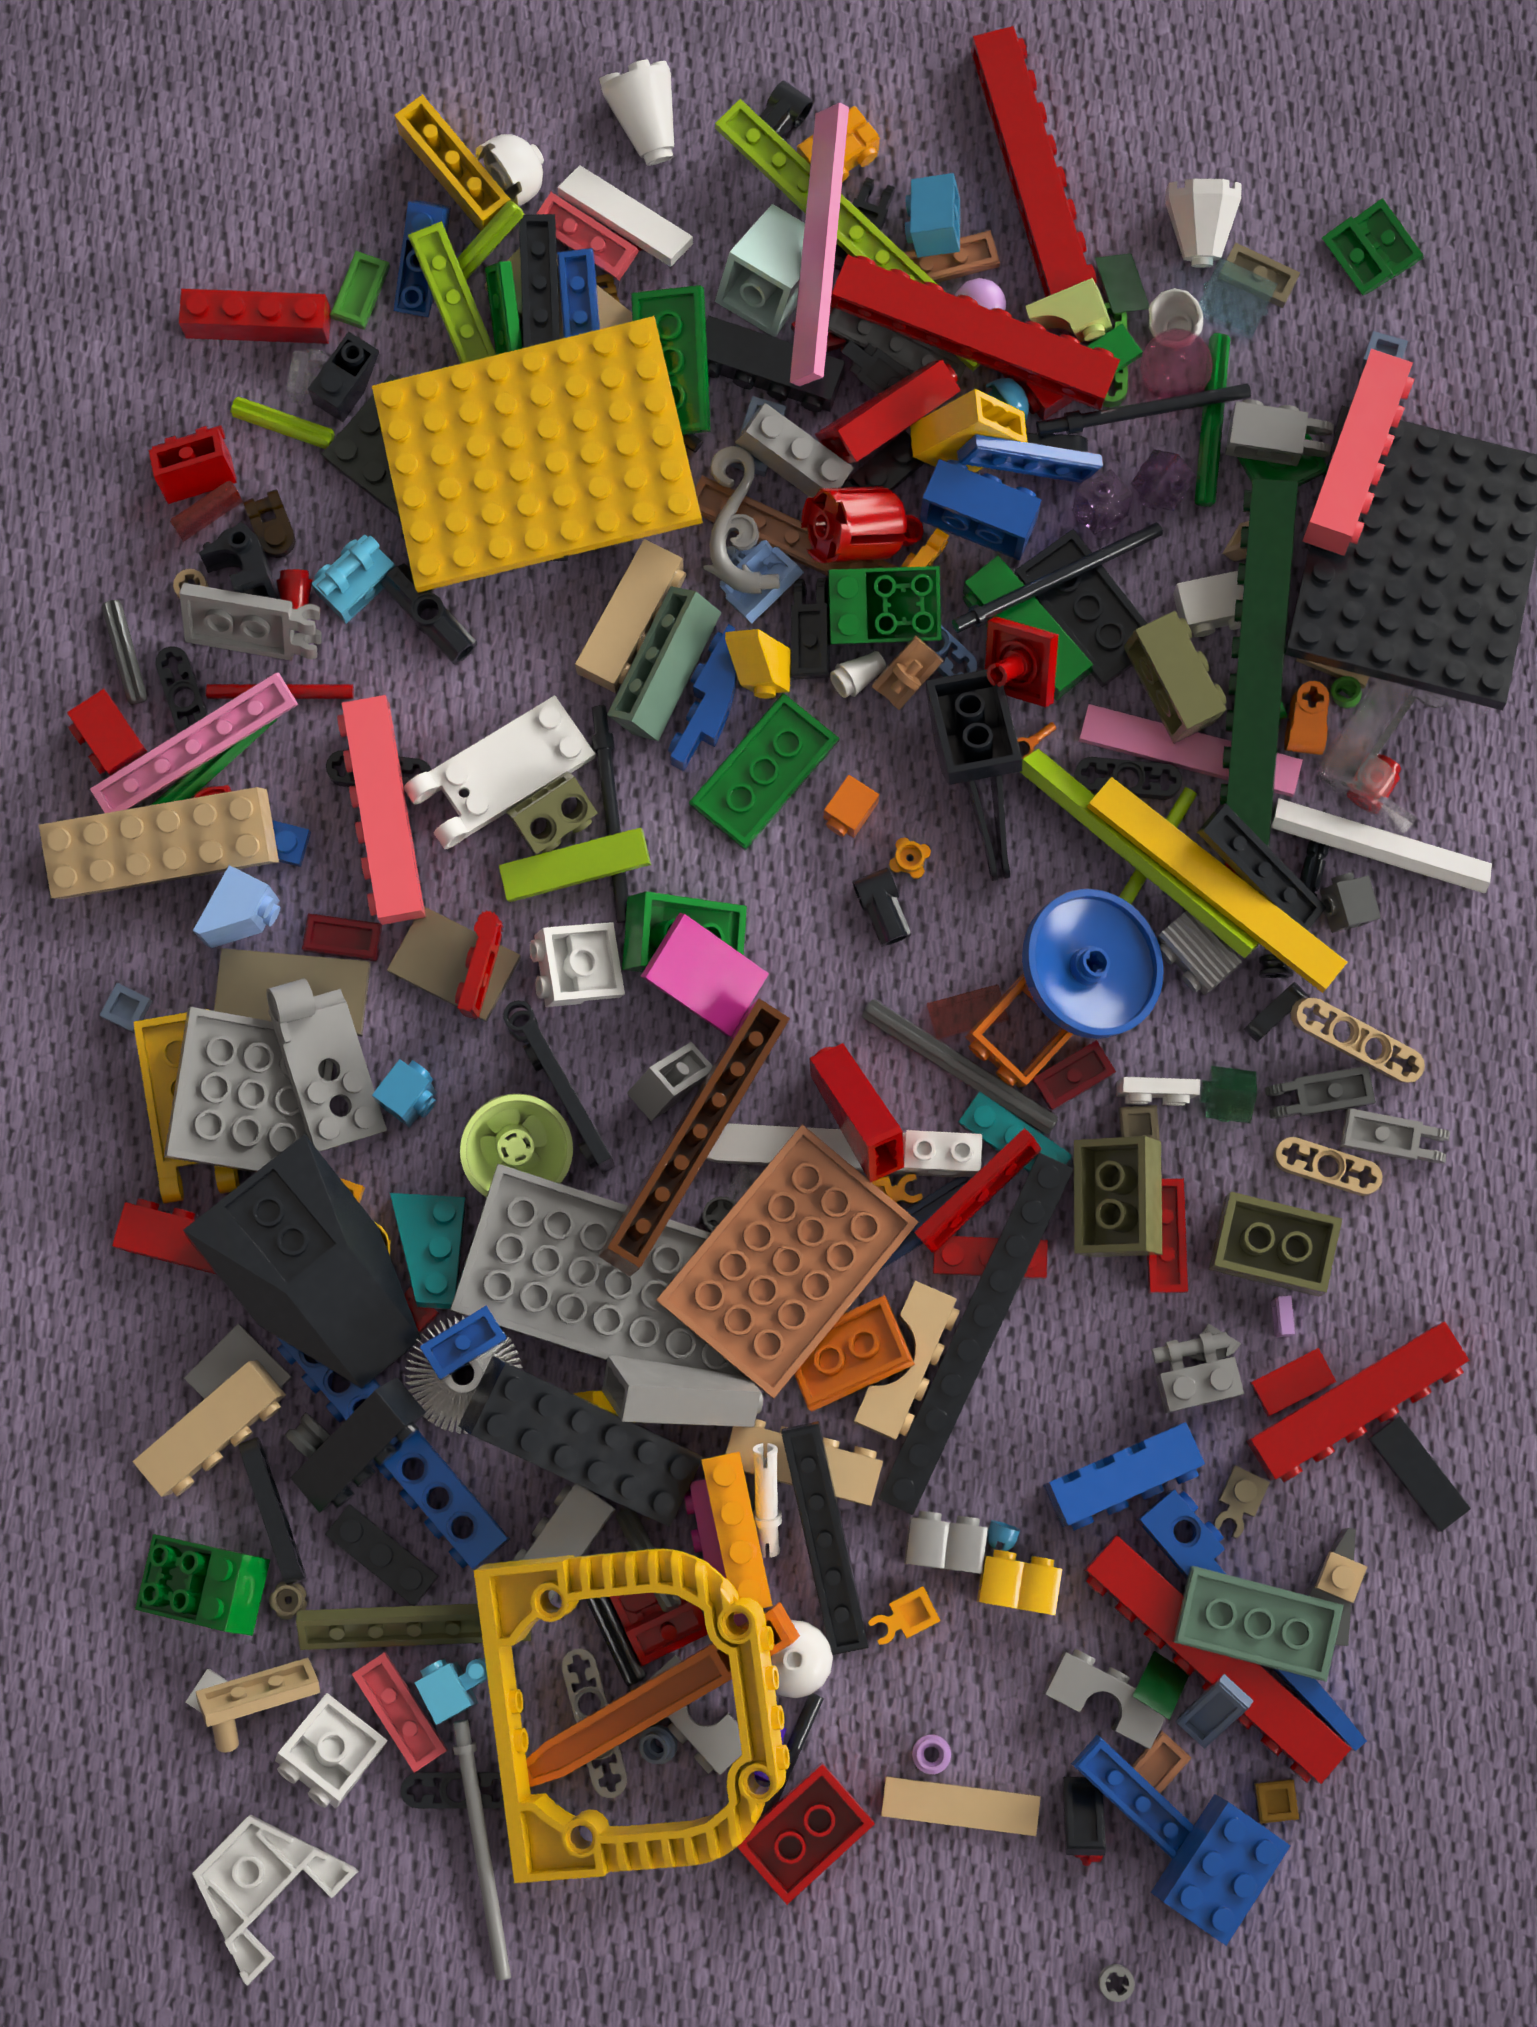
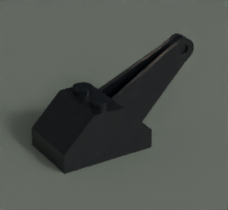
(974, 743)

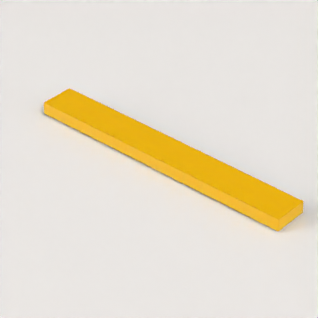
(1217, 884)

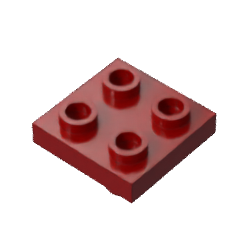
(1022, 660)

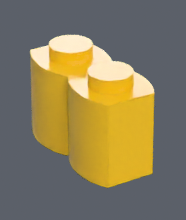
(1020, 1584)

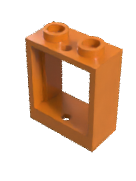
(985, 1050)

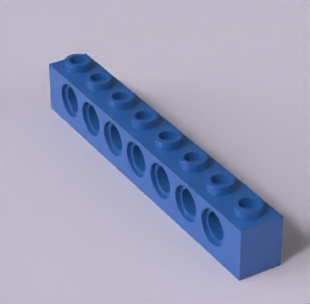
(487, 1534)

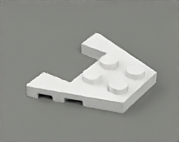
(250, 1873)

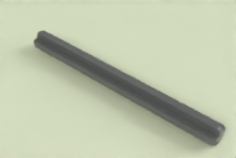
(960, 1066)

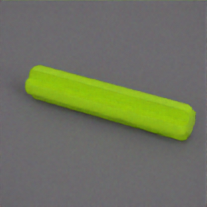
(489, 238)
(282, 422)

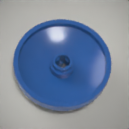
(1092, 963)

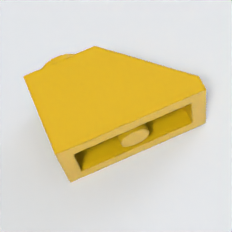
(760, 662)

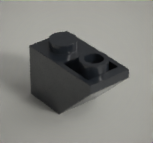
(344, 377)

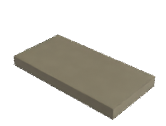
(248, 975)

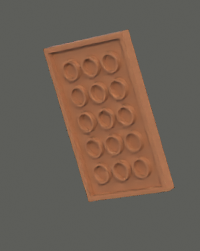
(787, 1261)

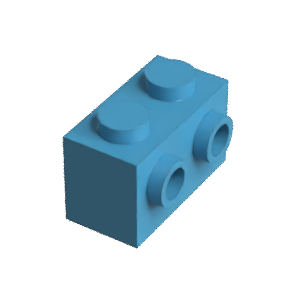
(934, 215)
(406, 1092)

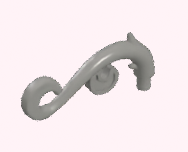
(728, 521)

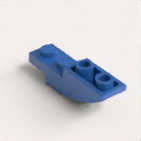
(716, 687)

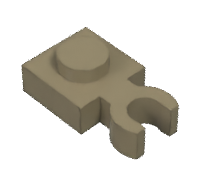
(1242, 1495)

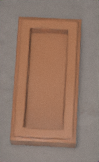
(1161, 1762)

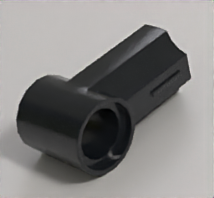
(786, 108)
(880, 901)

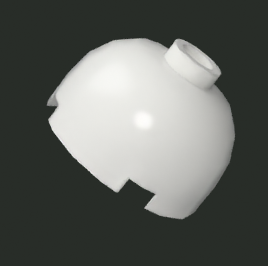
(513, 166)
(804, 1664)

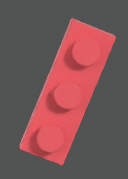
(582, 232)
(399, 1712)

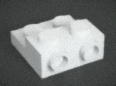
(577, 964)
(329, 1752)

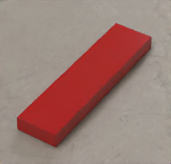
(978, 1190)

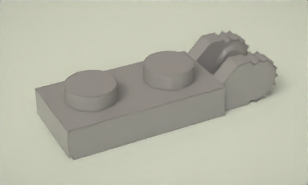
(1390, 1136)

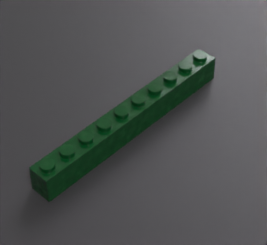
(1259, 652)

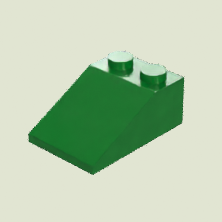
(652, 915)

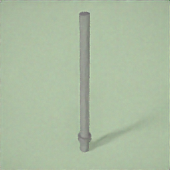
(465, 1750)

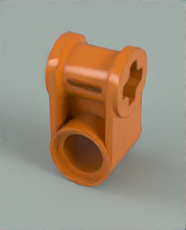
(1306, 725)

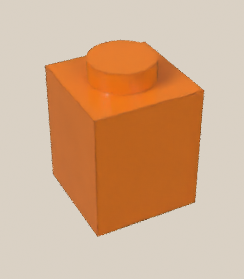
(850, 807)

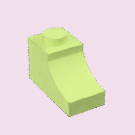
(1073, 309)

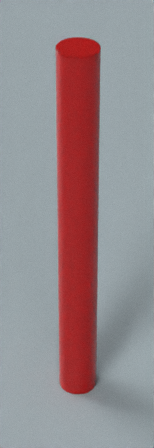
(299, 691)

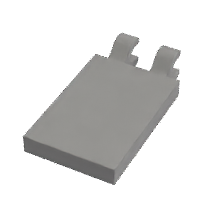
(248, 623)

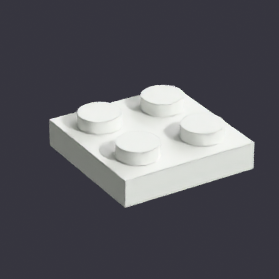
(1142, 1090)

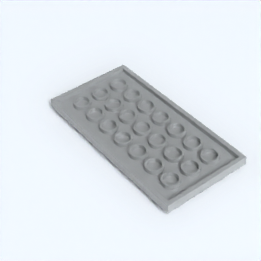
(544, 1278)

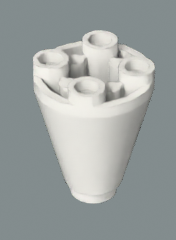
(643, 108)

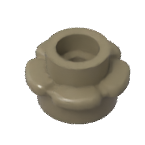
(278, 1597)

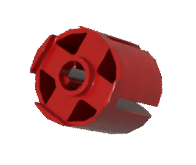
(854, 524)

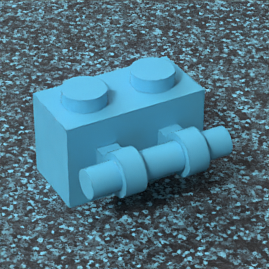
(353, 577)
(448, 1689)

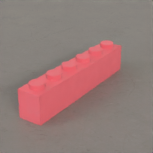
(1357, 453)
(382, 809)

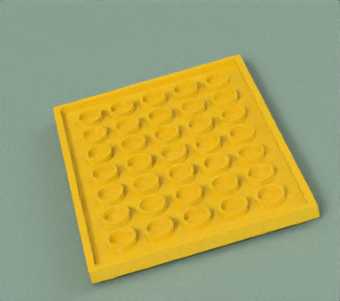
(536, 454)

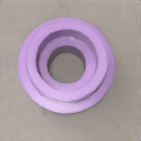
(943, 1749)

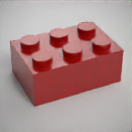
(805, 1833)

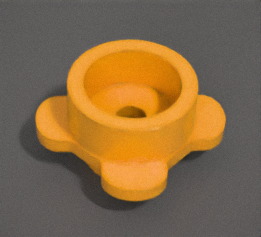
(919, 853)

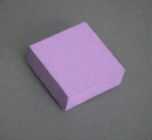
(1282, 1316)

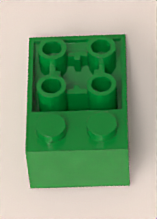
(884, 605)
(202, 1585)

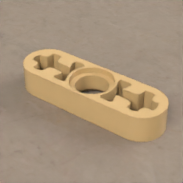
(1341, 1158)

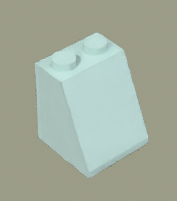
(765, 271)

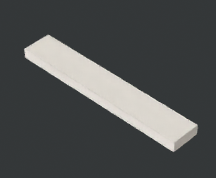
(1381, 845)

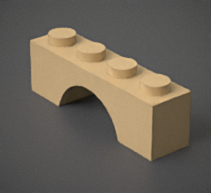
(887, 1406)

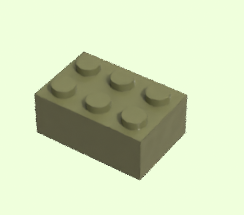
(1175, 676)
(1117, 1197)
(1275, 1244)

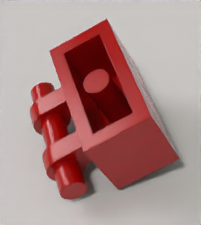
(192, 464)

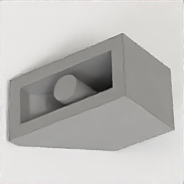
(669, 1081)

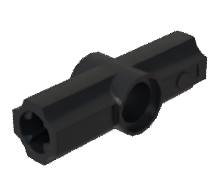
(443, 628)

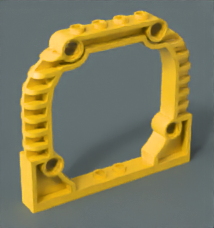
(541, 1833)

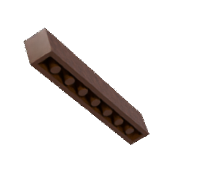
(693, 1138)

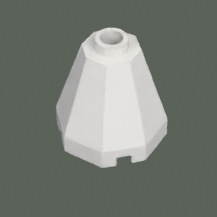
(1202, 217)

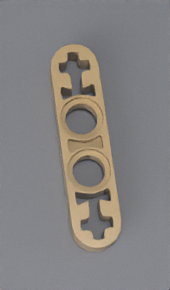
(1356, 1043)

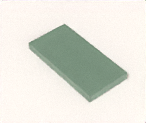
(1258, 1623)

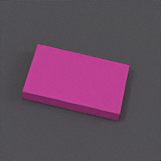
(704, 974)

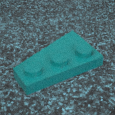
(431, 1244)

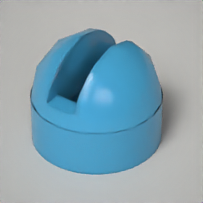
(1003, 1533)

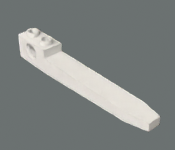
(924, 1151)

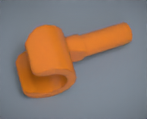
(1034, 739)

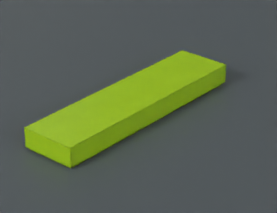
(451, 293)
(574, 864)

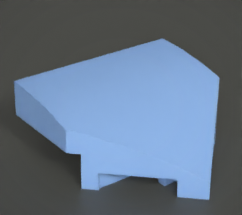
(767, 561)

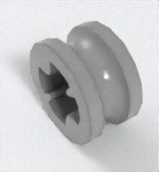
(1121, 1971)

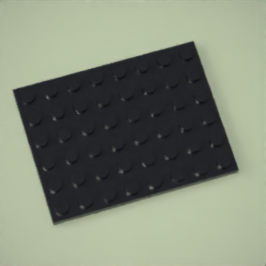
(1436, 573)

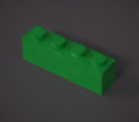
(997, 580)

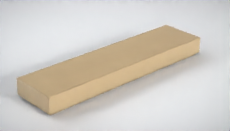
(960, 1806)

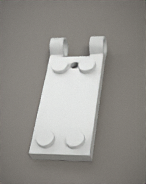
(503, 769)

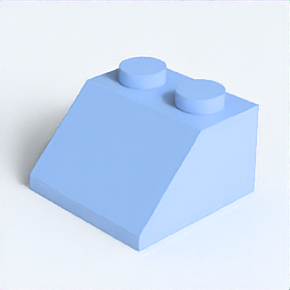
(237, 909)

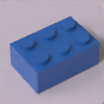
(980, 508)
(1220, 1869)

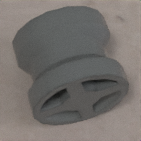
(307, 1435)

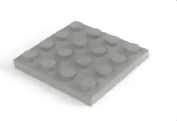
(233, 1093)

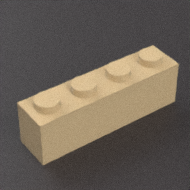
(629, 615)
(209, 1429)
(852, 1473)

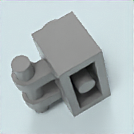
(1200, 1383)

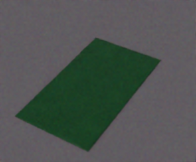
(1122, 283)
(1161, 1685)

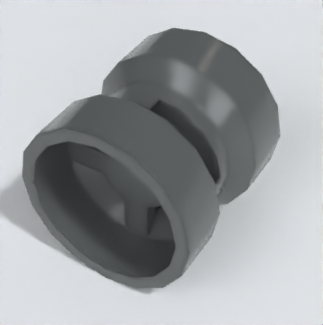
(715, 1211)

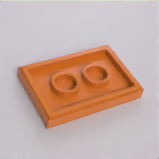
(854, 1354)

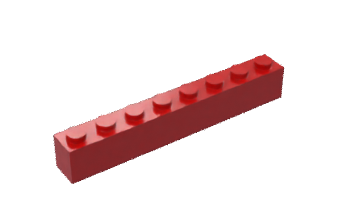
(1030, 160)
(974, 331)
(1274, 1711)

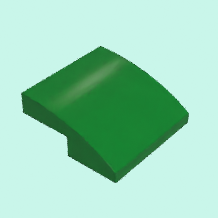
(1373, 247)

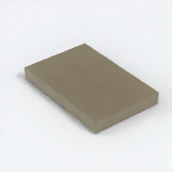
(435, 960)

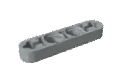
(570, 1678)

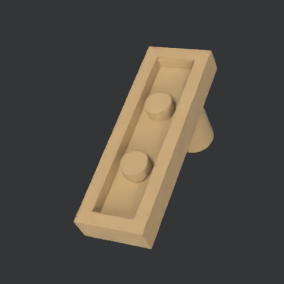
(252, 1694)

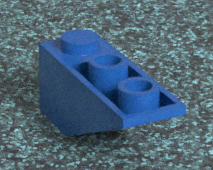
(412, 288)

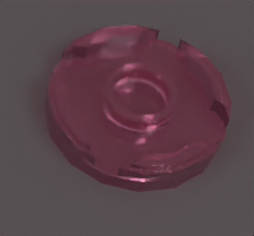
(1176, 364)

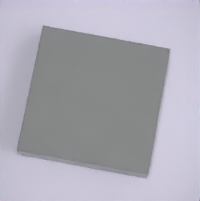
(228, 1357)

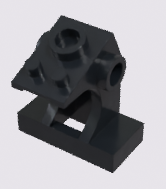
(243, 550)

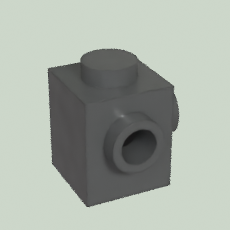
(1349, 902)

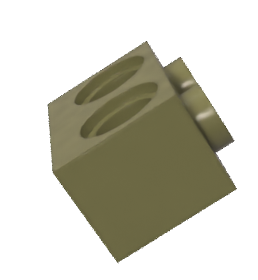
(547, 804)

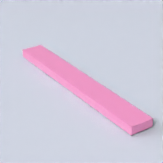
(819, 245)

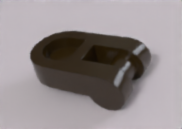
(274, 535)

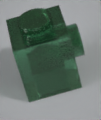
(1229, 1094)

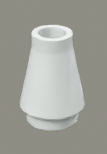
(856, 674)

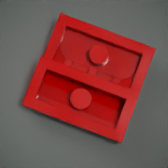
(655, 1631)

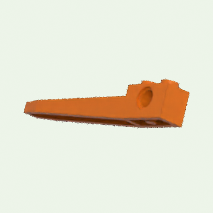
(645, 1705)

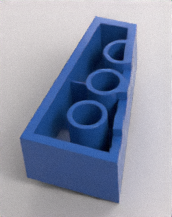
(1124, 1475)

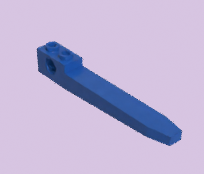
(1201, 1552)

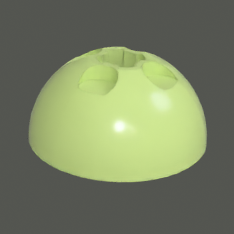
(543, 1128)

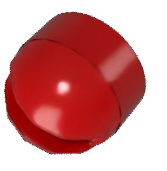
(914, 531)

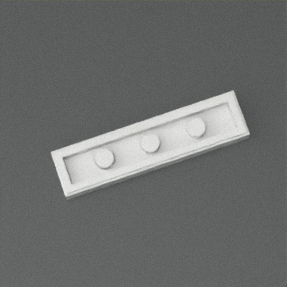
(625, 215)

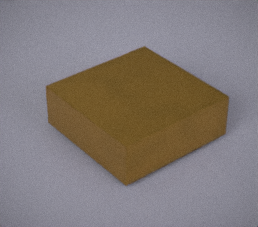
(1276, 1801)

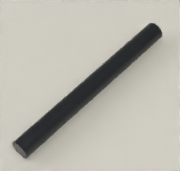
(797, 1741)

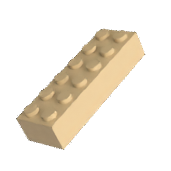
(158, 843)

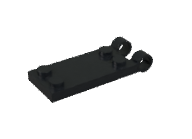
(543, 1058)

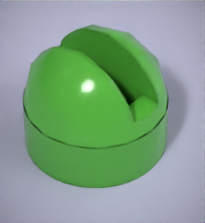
(1351, 687)

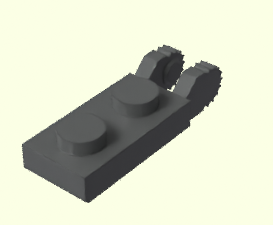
(1324, 1092)

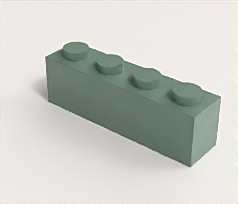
(664, 663)

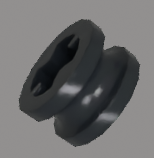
(1274, 967)

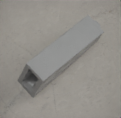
(679, 1394)

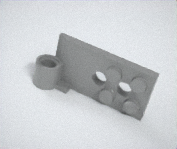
(316, 1031)

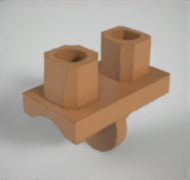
(907, 672)

